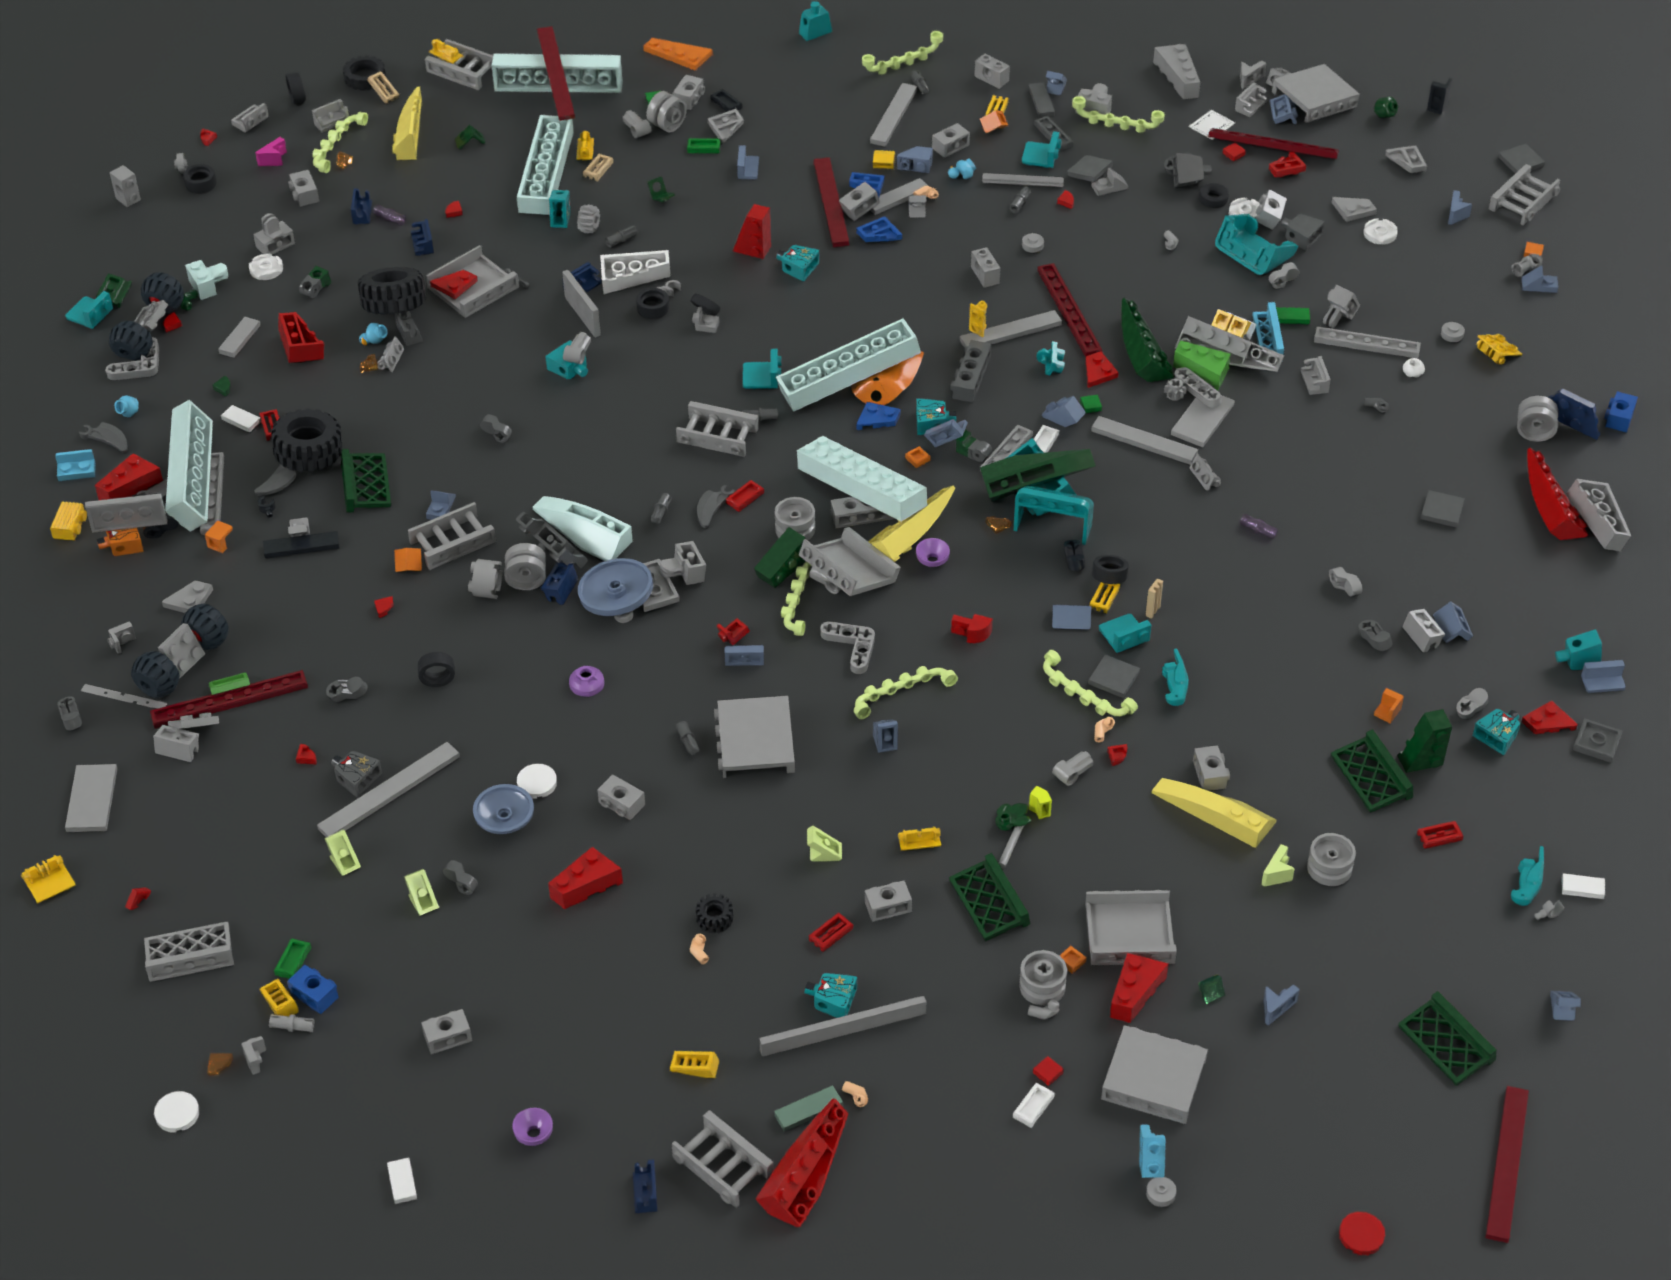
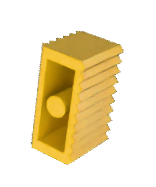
(68, 521)

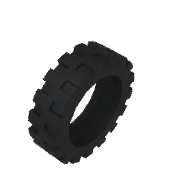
(361, 63)

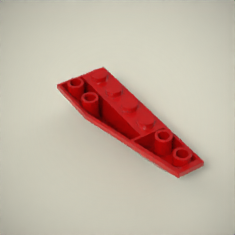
(1554, 506)
(804, 1168)

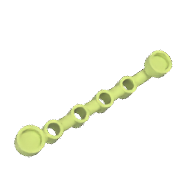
(869, 60)
(1125, 122)
(333, 136)
(793, 600)
(1052, 658)
(861, 708)

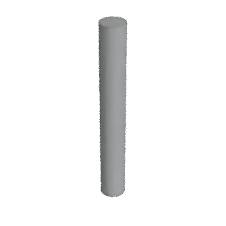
(1010, 846)

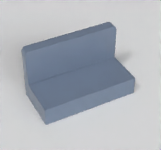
(747, 165)
(946, 432)
(1071, 616)
(1452, 622)
(744, 655)
(1603, 676)

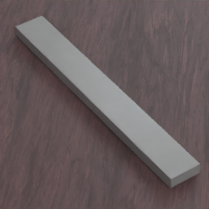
(389, 790)
(842, 1026)

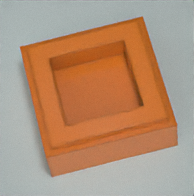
(1533, 248)
(917, 457)
(1073, 959)

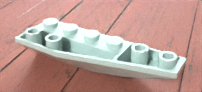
(586, 527)

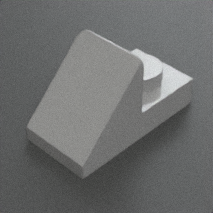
(1251, 74)
(1113, 183)
(916, 206)

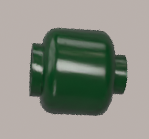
(1386, 107)

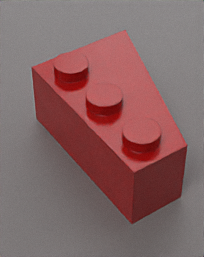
(755, 233)
(298, 340)
(128, 478)
(583, 878)
(1135, 985)

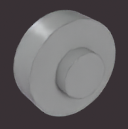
(180, 163)
(1032, 242)
(1452, 332)
(1161, 1191)

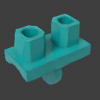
(1052, 359)

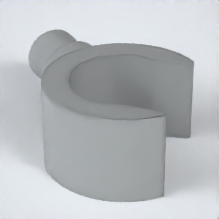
(669, 285)
(1550, 910)

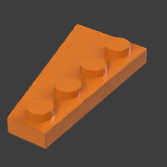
(679, 53)

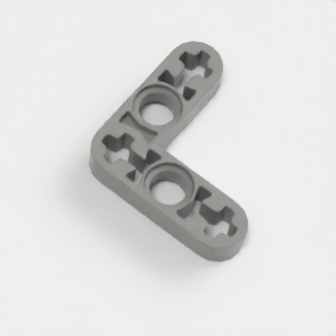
(142, 366)
(859, 642)

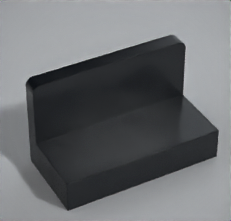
(1439, 96)

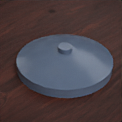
(615, 587)

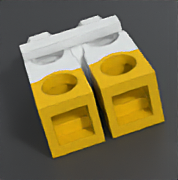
(1234, 324)

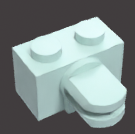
(204, 278)

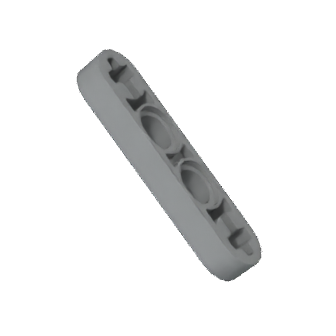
(1200, 385)

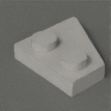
(725, 124)
(1408, 158)
(1353, 208)
(187, 597)
(189, 721)

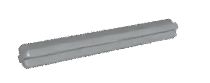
(1023, 180)

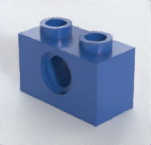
(1621, 411)
(313, 989)

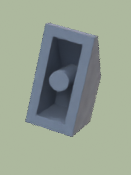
(885, 735)

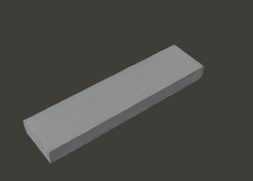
(897, 196)
(1011, 443)

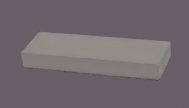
(239, 337)

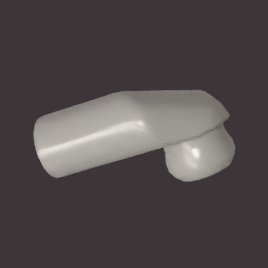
(1172, 240)

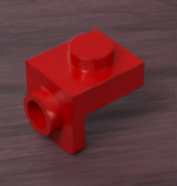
(733, 632)

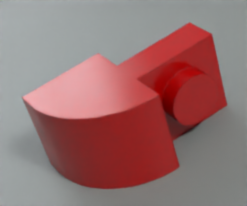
(975, 629)

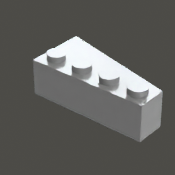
(1600, 512)

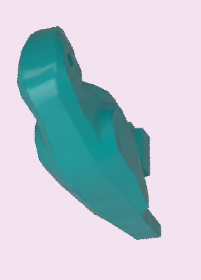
(1176, 680)
(1530, 879)

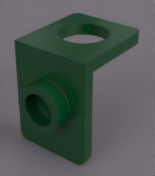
(466, 135)
(661, 195)

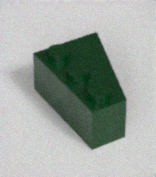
(781, 558)
(1428, 744)

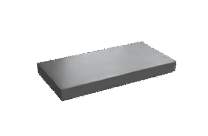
(581, 303)
(1201, 421)
(126, 513)
(91, 798)

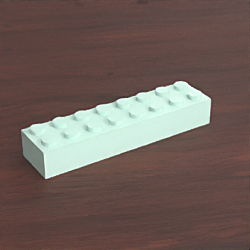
(581, 72)
(544, 164)
(848, 364)
(189, 466)
(862, 478)

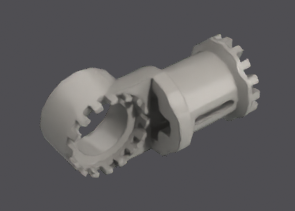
(1526, 264)

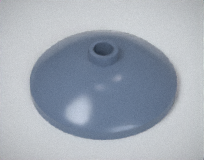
(503, 809)

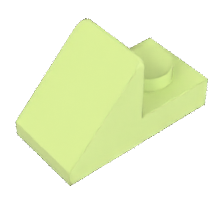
(823, 846)
(342, 852)
(1277, 869)
(421, 892)

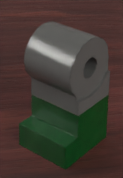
(315, 282)
(972, 447)

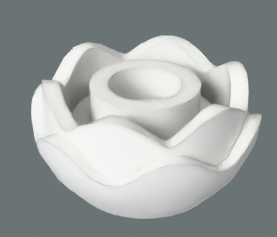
(1413, 367)

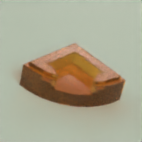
(343, 160)
(369, 364)
(998, 524)
(218, 1062)

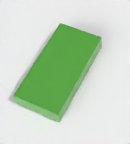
(229, 683)

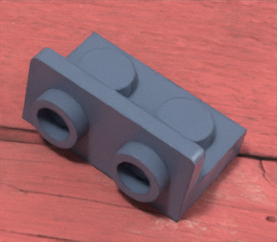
(1283, 109)

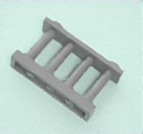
(458, 74)
(1517, 183)
(719, 416)
(457, 548)
(728, 1139)

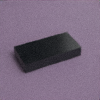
(726, 101)

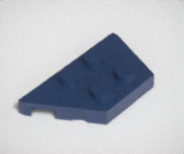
(1576, 413)

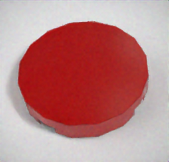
(1362, 1233)

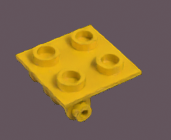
(1497, 347)
(48, 879)

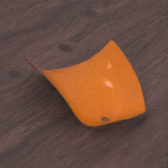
(891, 381)

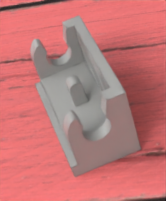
(1250, 100)
(327, 115)
(1316, 376)
(1423, 629)
(176, 743)

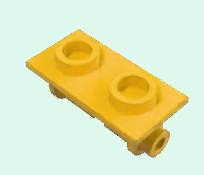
(445, 52)
(585, 147)
(977, 318)
(919, 839)

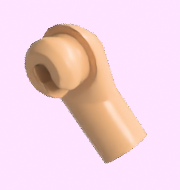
(928, 191)
(1102, 727)
(697, 948)
(858, 1093)

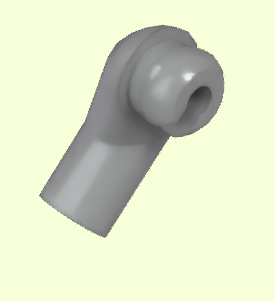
(1046, 1012)

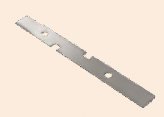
(127, 697)

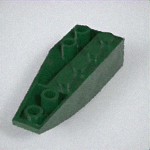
(1142, 346)
(1015, 472)

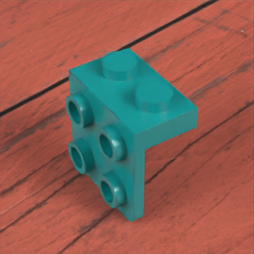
(1041, 153)
(90, 311)
(762, 374)
(1125, 632)

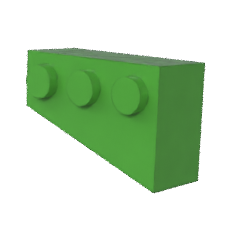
(1203, 361)

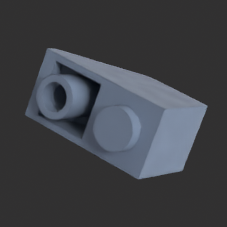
(916, 159)
(1064, 412)

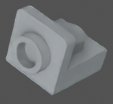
(1276, 73)
(705, 322)
(299, 527)
(121, 635)
(252, 1050)

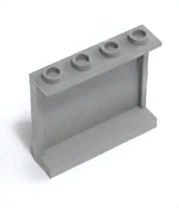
(1317, 91)
(491, 282)
(851, 563)
(754, 734)
(1131, 924)
(1154, 1074)

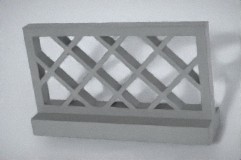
(191, 960)

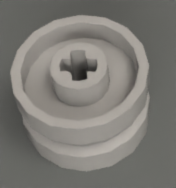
(666, 111)
(1537, 418)
(796, 514)
(525, 566)
(1331, 859)
(1043, 977)

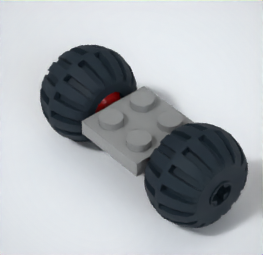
(162, 296)
(160, 671)

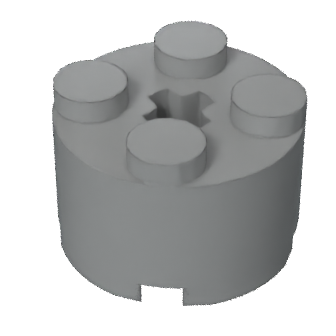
(486, 578)

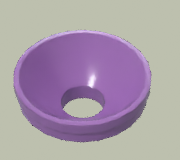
(932, 548)
(586, 686)
(532, 1119)

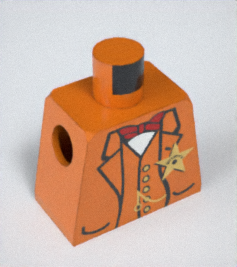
(121, 541)

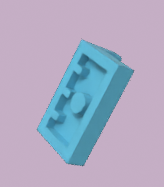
(75, 465)
(1151, 1153)

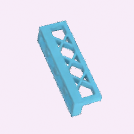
(1272, 325)

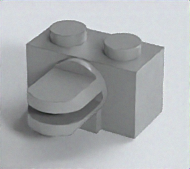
(1097, 99)
(274, 235)
(1341, 304)
(686, 562)

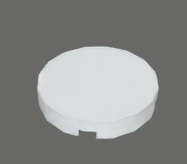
(1243, 206)
(1380, 231)
(265, 267)
(537, 780)
(176, 1111)

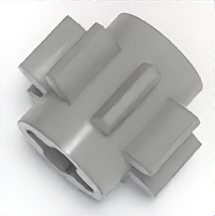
(1175, 389)

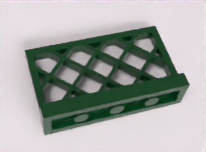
(352, 492)
(1385, 761)
(1002, 886)
(1464, 1031)

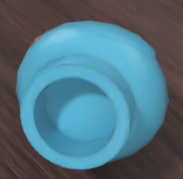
(964, 167)
(374, 334)
(126, 406)

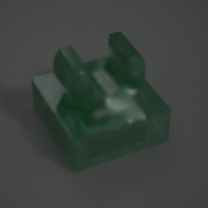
(1211, 988)

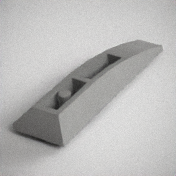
(1243, 352)

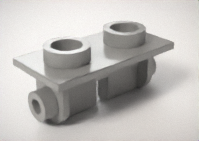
(391, 355)
(1204, 473)

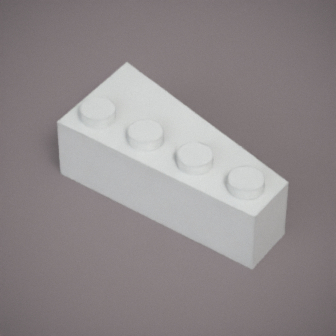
(633, 269)

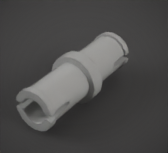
(291, 1023)

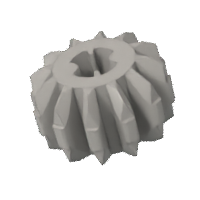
(588, 219)

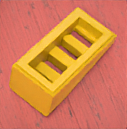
(279, 1001)
(707, 1068)

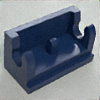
(361, 207)
(422, 238)
(586, 276)
(560, 582)
(645, 1188)

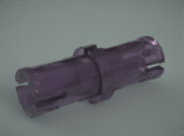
(389, 214)
(1259, 526)

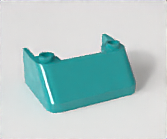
(1054, 502)

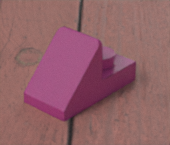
(271, 154)

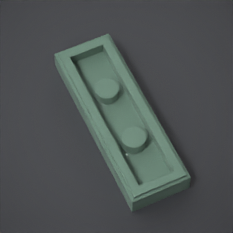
(805, 1109)

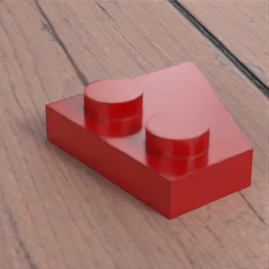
(1287, 166)
(455, 283)
(1099, 369)
(1548, 719)

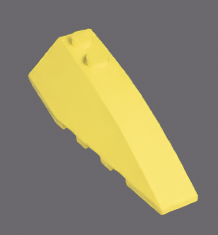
(408, 128)
(902, 535)
(1220, 811)

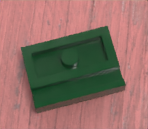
(116, 287)

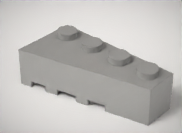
(1179, 69)

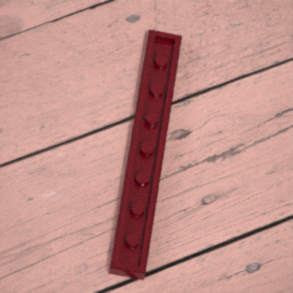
(555, 73)
(1273, 143)
(831, 202)
(1069, 309)
(230, 699)
(1507, 1164)

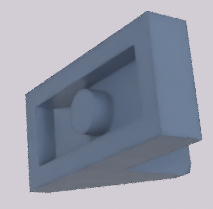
(1055, 83)
(1459, 209)
(1538, 282)
(440, 504)
(1276, 1004)
(1564, 1005)

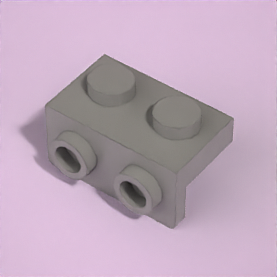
(250, 117)

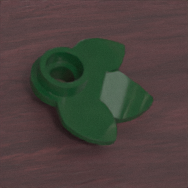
(1011, 816)

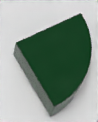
(222, 386)

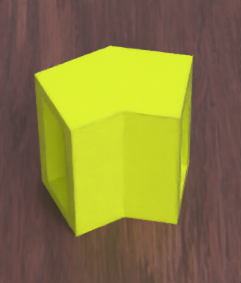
(1040, 802)

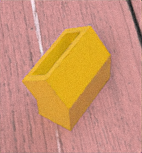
(884, 159)

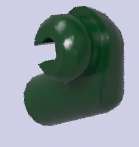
(186, 299)

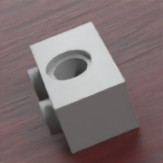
(992, 71)
(690, 90)
(950, 140)
(125, 186)
(303, 188)
(859, 201)
(1270, 209)
(985, 267)
(1211, 768)
(621, 797)
(888, 901)
(446, 1031)

